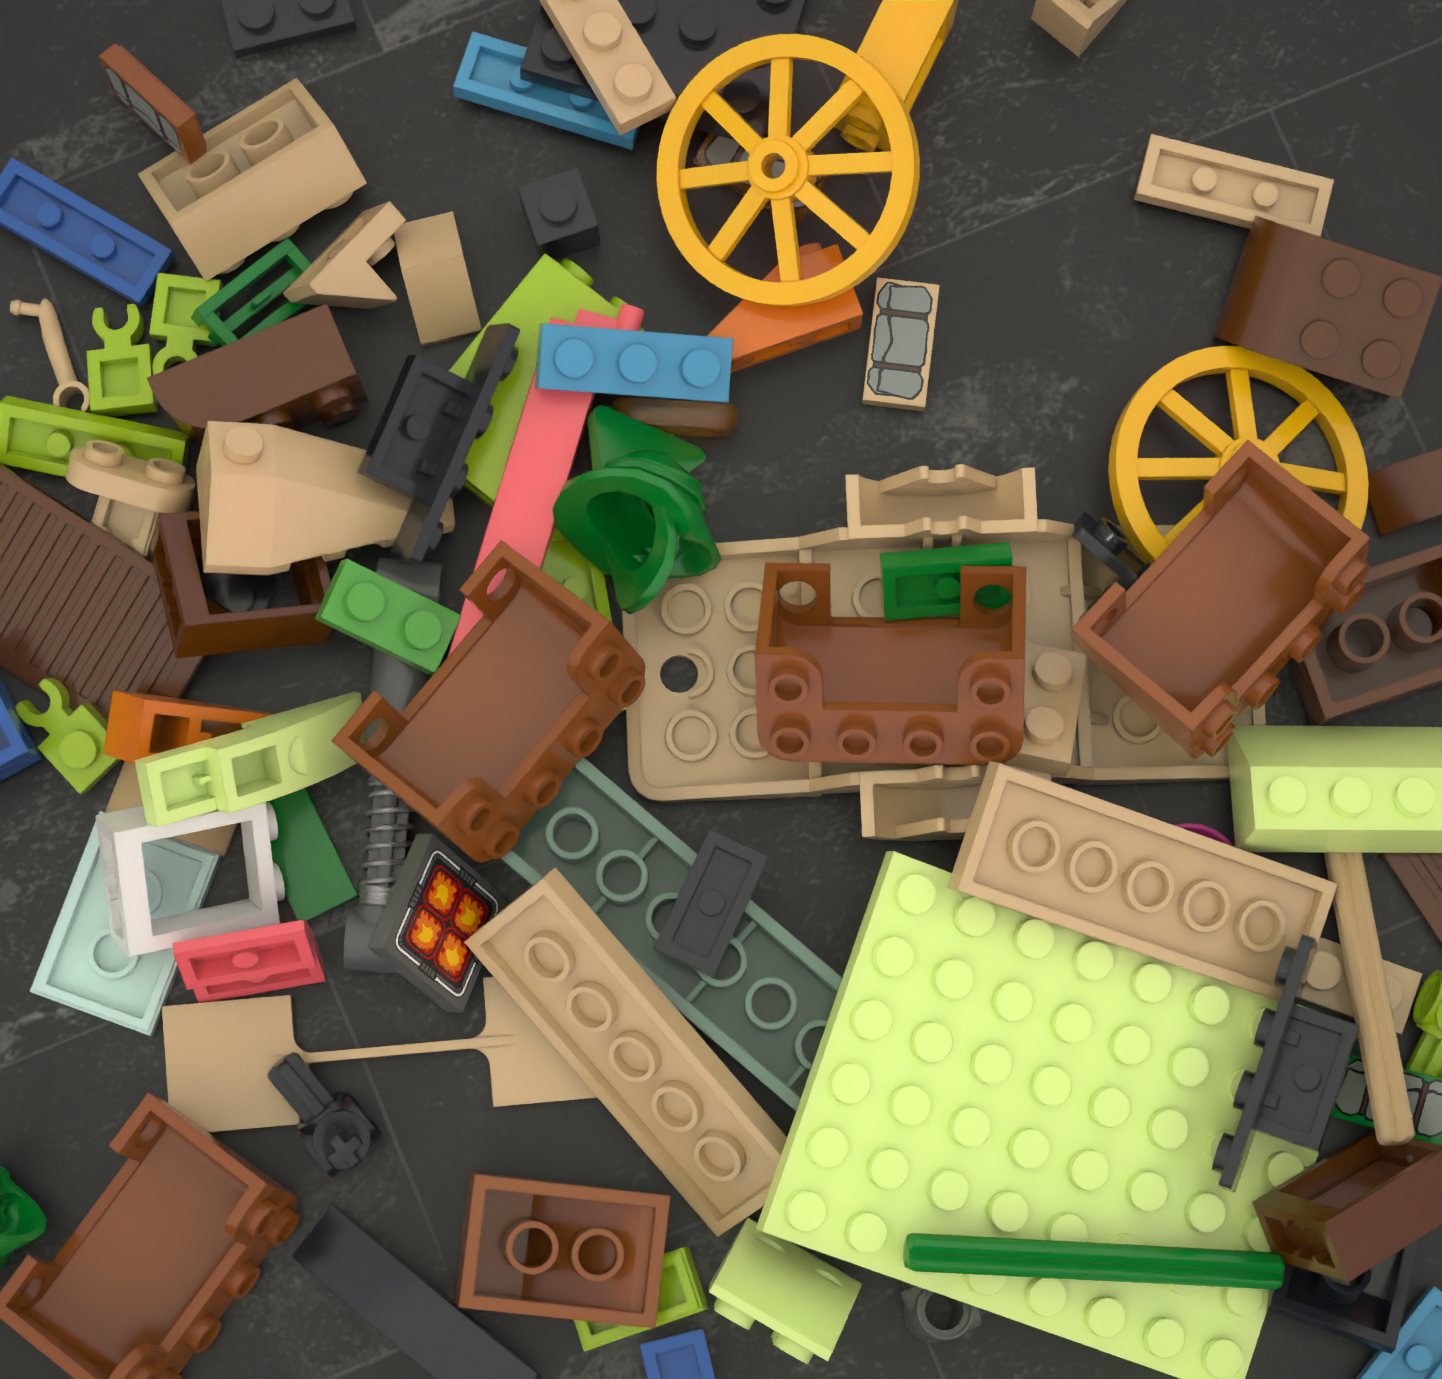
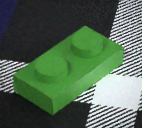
(388, 616)

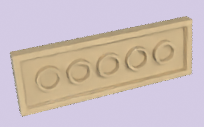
(1136, 881)
(633, 1050)

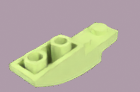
(248, 765)

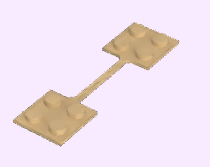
(225, 1049)

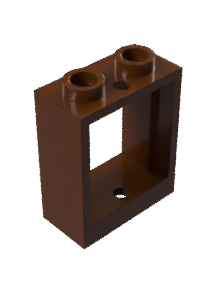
(195, 632)
(1355, 1206)

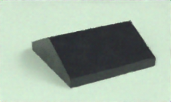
(1360, 1310)

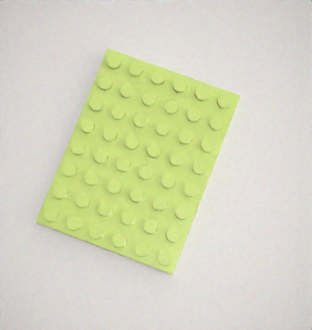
(1032, 1092)

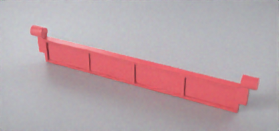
(539, 466)

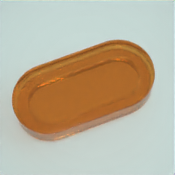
(682, 416)

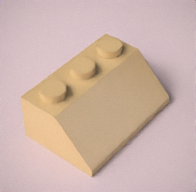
(255, 181)

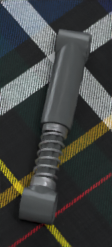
(389, 814)

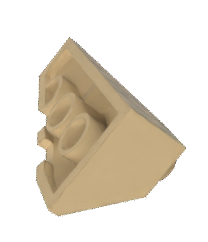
(288, 498)

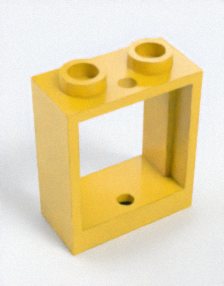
(903, 47)

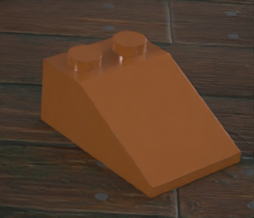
(561, 1250)

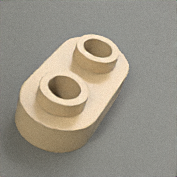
(150, 484)

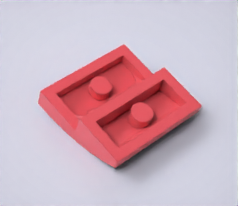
(250, 961)

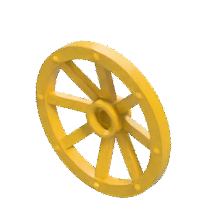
(799, 173)
(1238, 365)

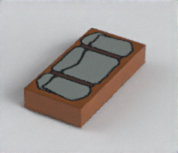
(153, 103)

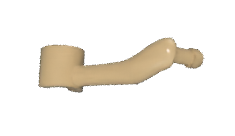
(56, 351)

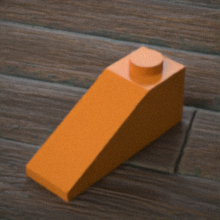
(771, 331)
(154, 724)

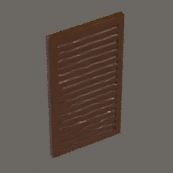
(81, 605)

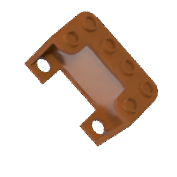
(1228, 602)
(893, 686)
(502, 710)
(153, 1254)

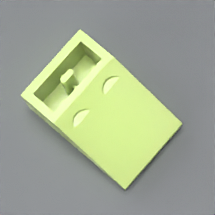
(784, 1290)

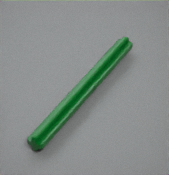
(1092, 1261)

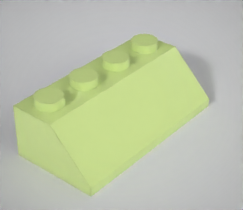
(1336, 788)

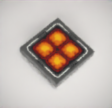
(430, 917)

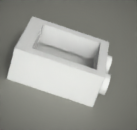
(126, 888)

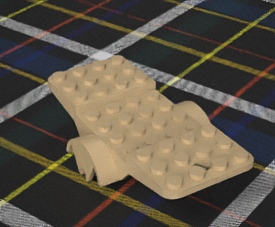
(707, 738)

